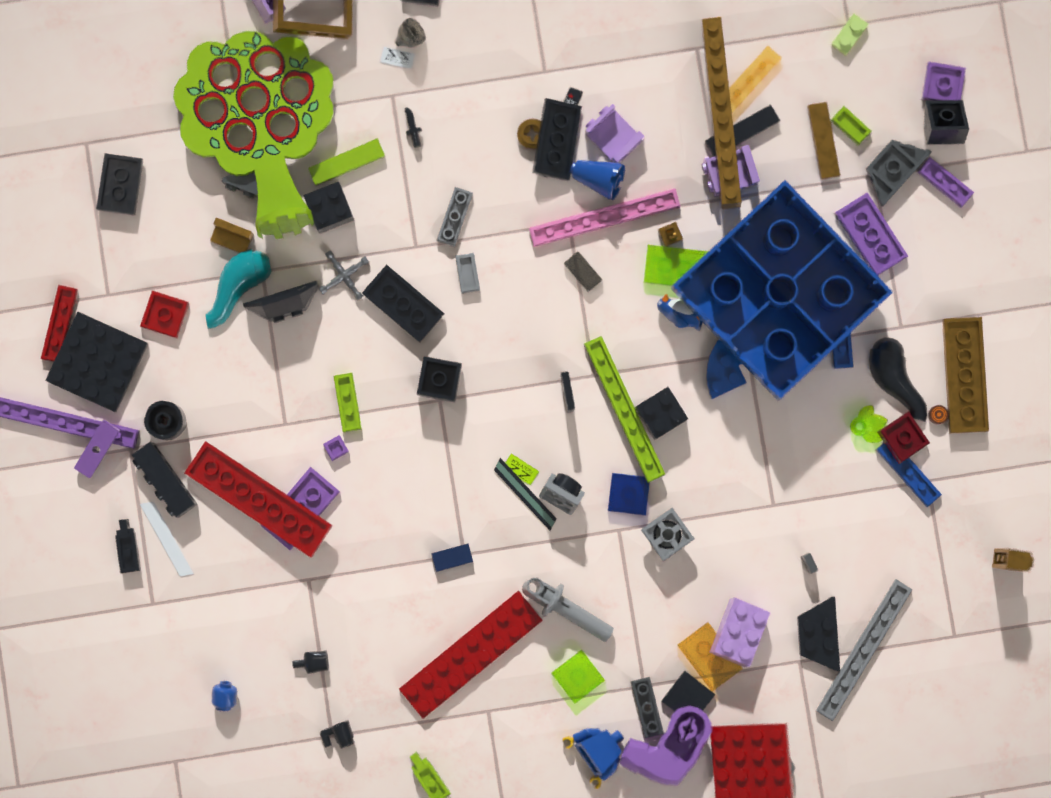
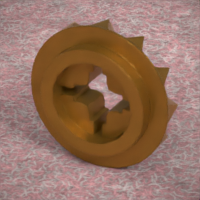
(524, 128)

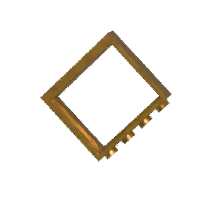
(309, 29)

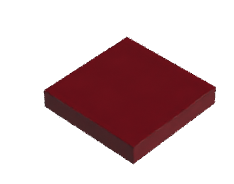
(903, 437)

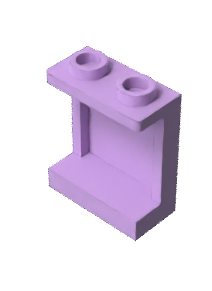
(746, 169)

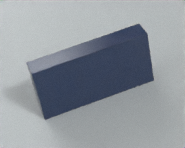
(452, 557)

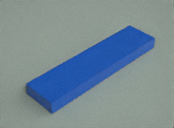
(912, 477)

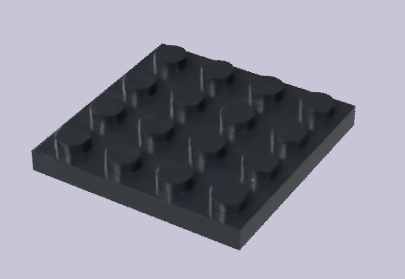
(96, 362)

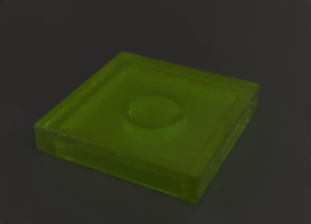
(578, 676)

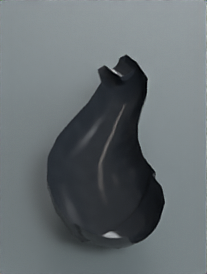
(890, 373)

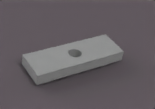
(451, 227)

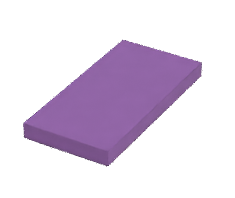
(871, 234)
(313, 493)

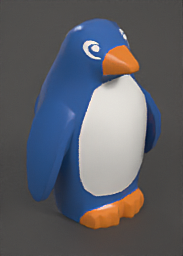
(678, 313)

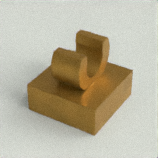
(670, 234)

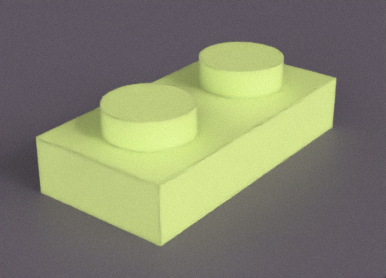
(849, 34)

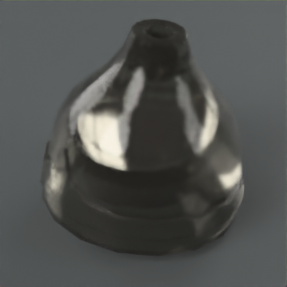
(410, 34)

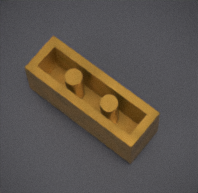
(1012, 560)

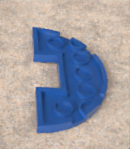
(723, 371)

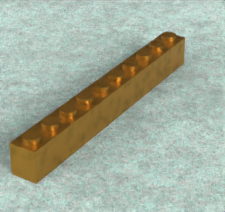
(721, 113)

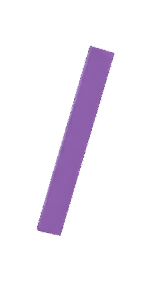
(62, 421)

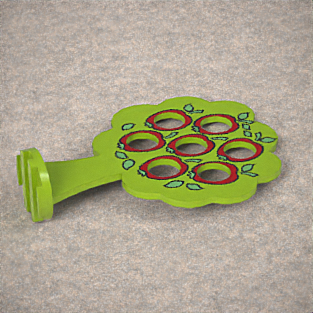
(279, 203)

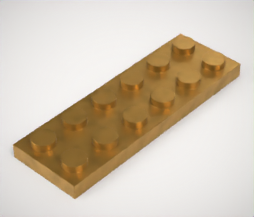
(965, 375)

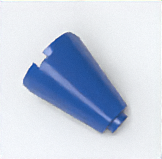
(599, 176)

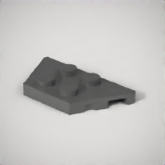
(894, 167)

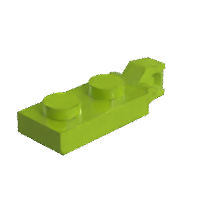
(429, 777)

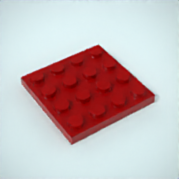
(751, 761)

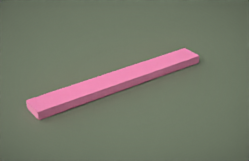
(604, 217)

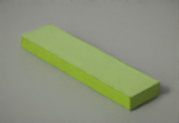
(346, 162)

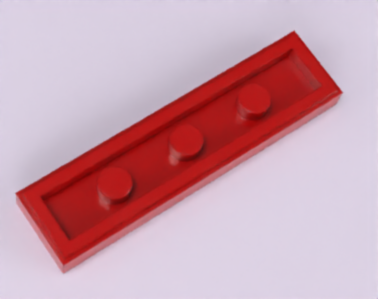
(59, 321)

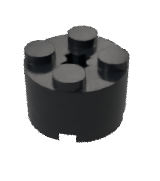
(154, 418)

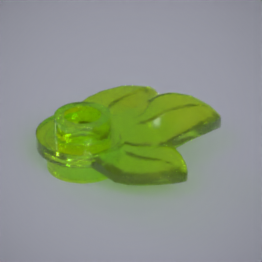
(871, 424)

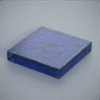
(628, 494)

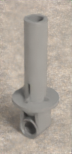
(552, 600)

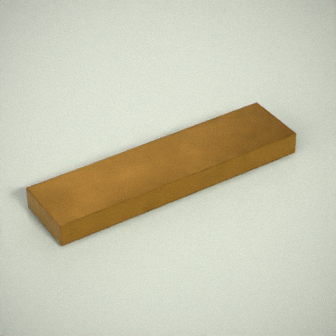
(823, 140)

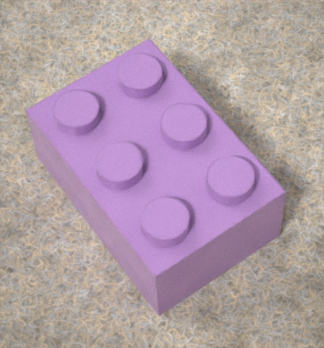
(739, 632)

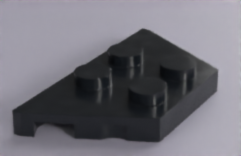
(819, 634)

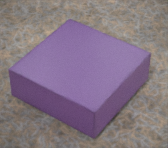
(336, 447)

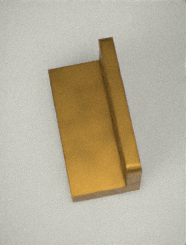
(231, 236)

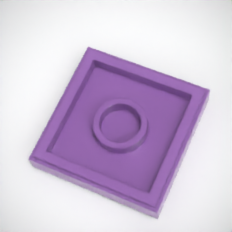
(943, 82)

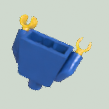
(599, 751)

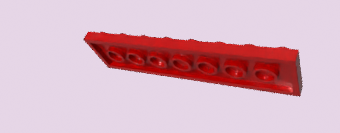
(258, 499)
(470, 654)

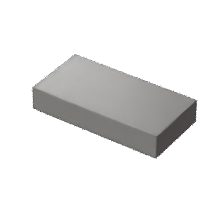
(467, 273)

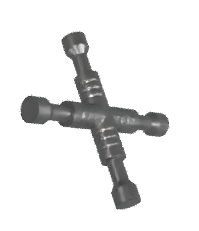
(344, 275)

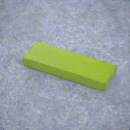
(347, 402)

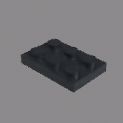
(119, 184)

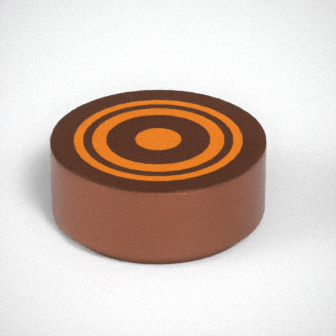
(938, 414)

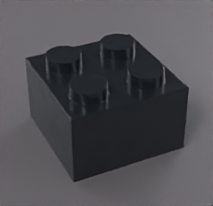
(329, 207)
(439, 379)
(661, 413)

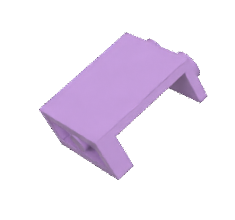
(613, 134)

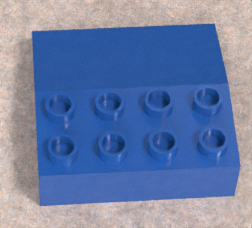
(781, 290)

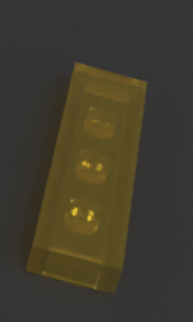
(752, 76)

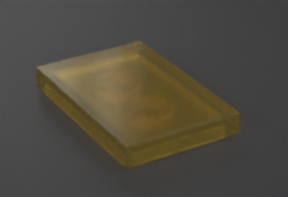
(710, 667)

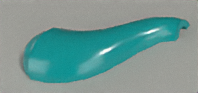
(237, 277)

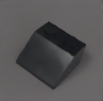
(945, 122)

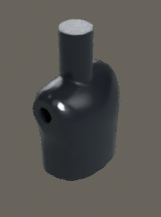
(313, 662)

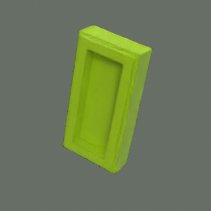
(850, 125)

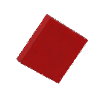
(164, 314)

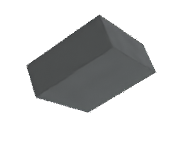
(809, 563)

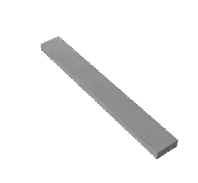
(864, 650)

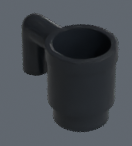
(342, 733)

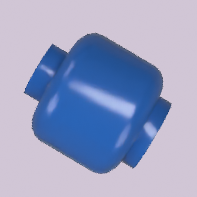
(224, 696)

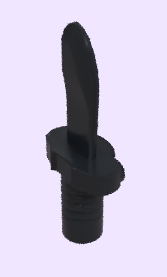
(413, 130)

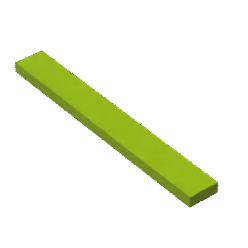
(624, 409)

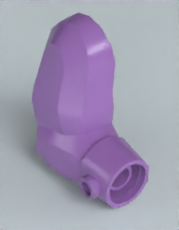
(675, 751)

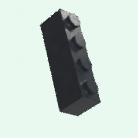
(164, 479)

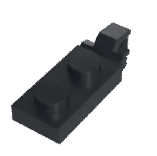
(127, 548)

